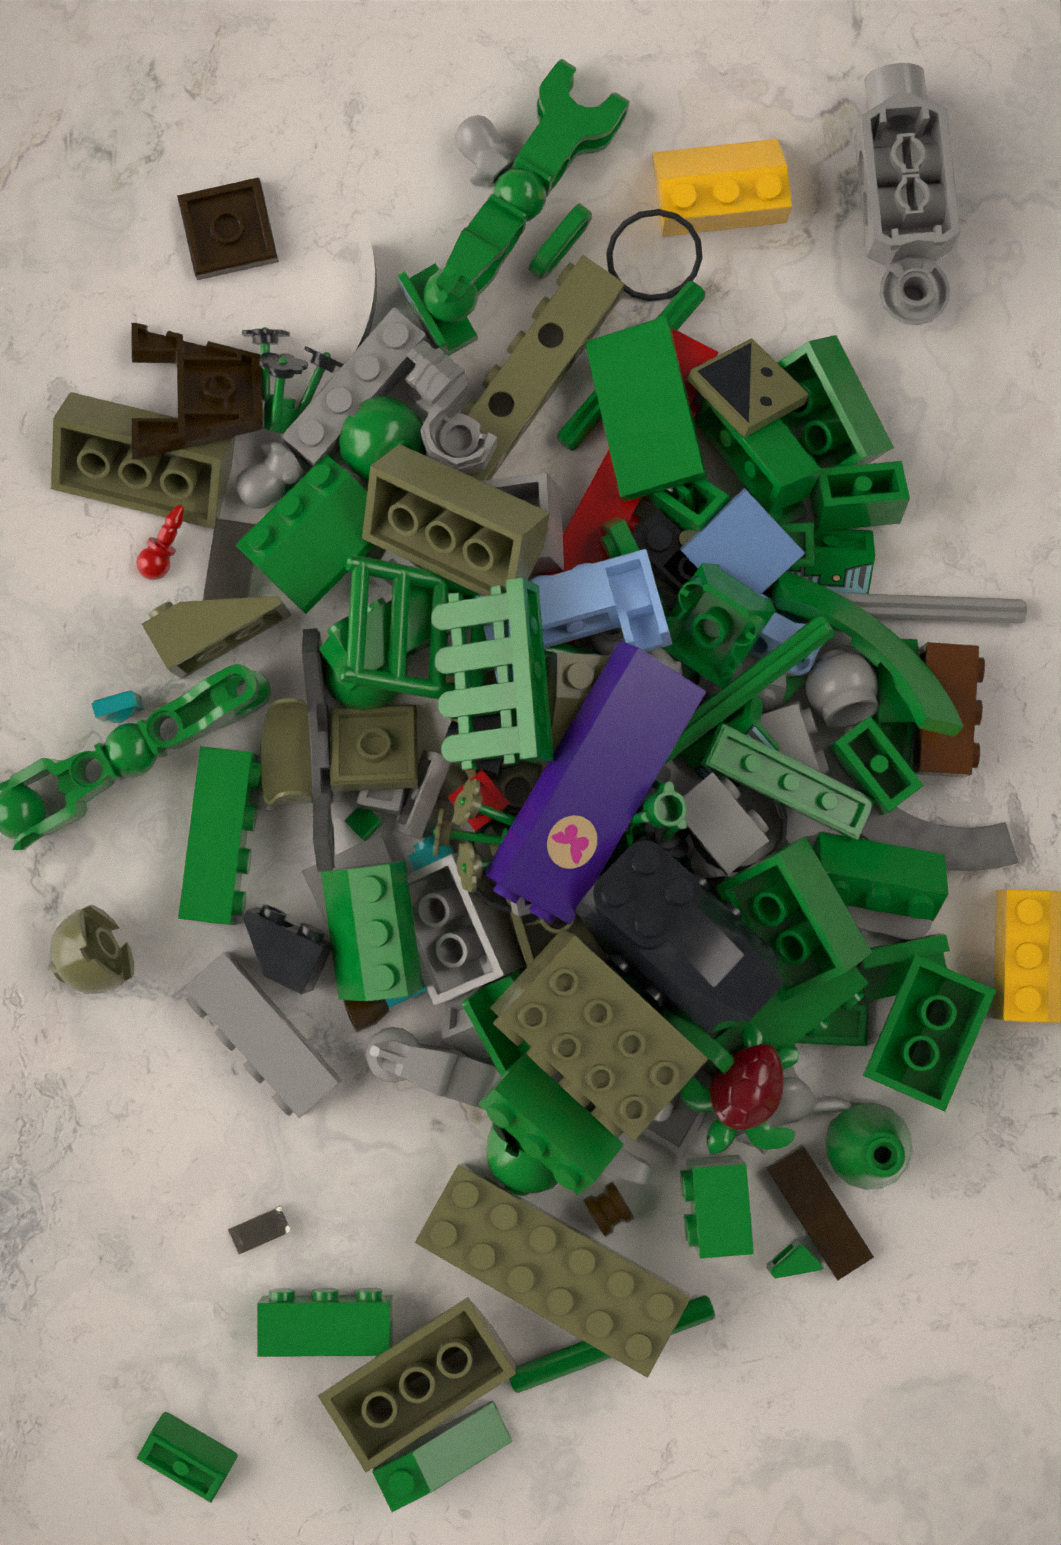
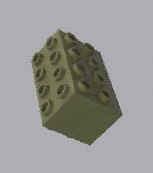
(596, 1036)

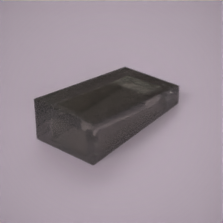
(259, 1230)

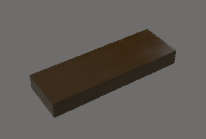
(819, 1212)

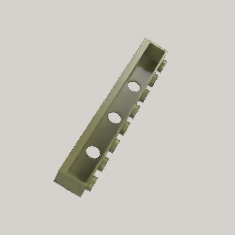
(535, 371)

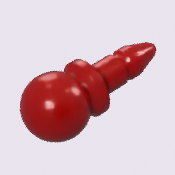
(154, 560)

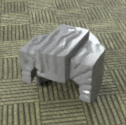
(434, 379)
(457, 441)

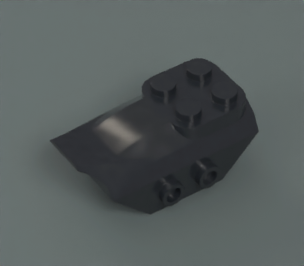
(679, 939)

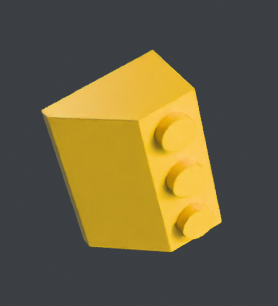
(723, 186)
(1027, 956)

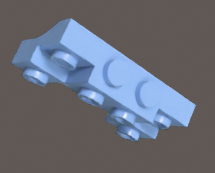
(601, 599)

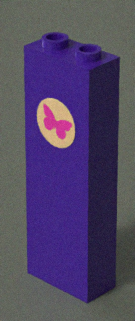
(594, 783)

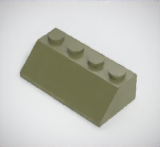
(96, 463)
(451, 522)
(418, 1383)

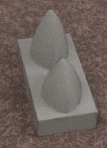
(435, 780)

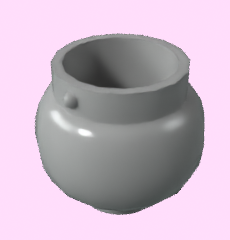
(842, 688)

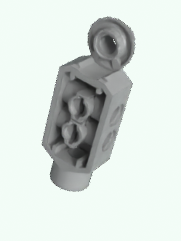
(907, 190)

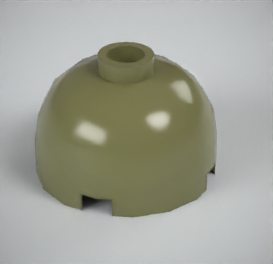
(88, 953)

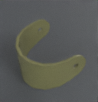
(286, 754)

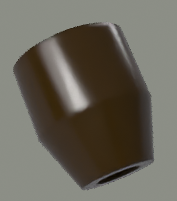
(365, 1013)

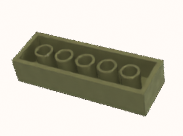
(553, 1269)

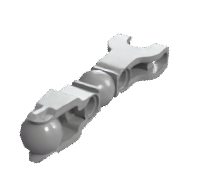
(398, 1056)

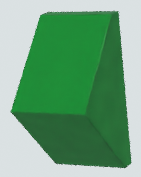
(690, 504)

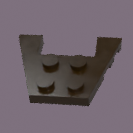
(215, 392)

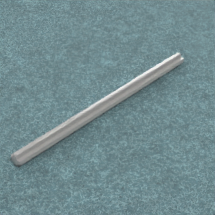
(916, 607)

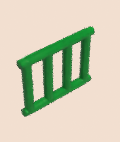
(395, 678)

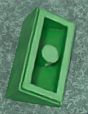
(187, 1456)

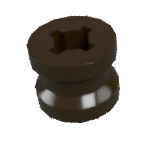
(608, 1209)

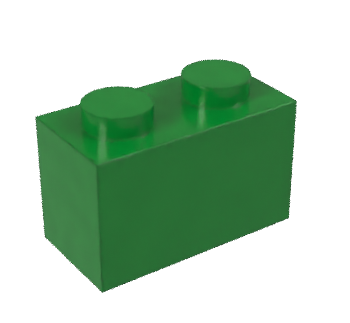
(859, 496)
(875, 766)

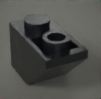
(663, 547)
(285, 951)

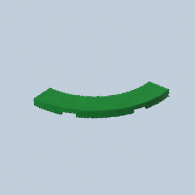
(911, 676)

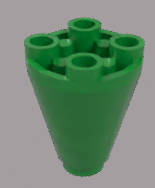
(857, 1135)

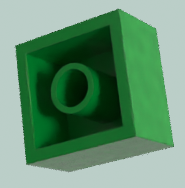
(719, 1206)

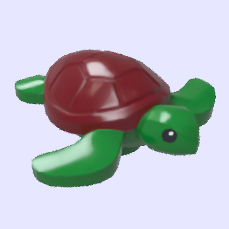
(745, 1095)

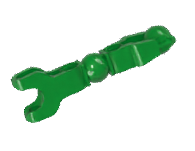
(521, 192)
(127, 753)

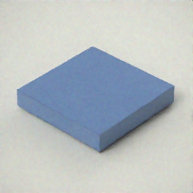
(744, 544)

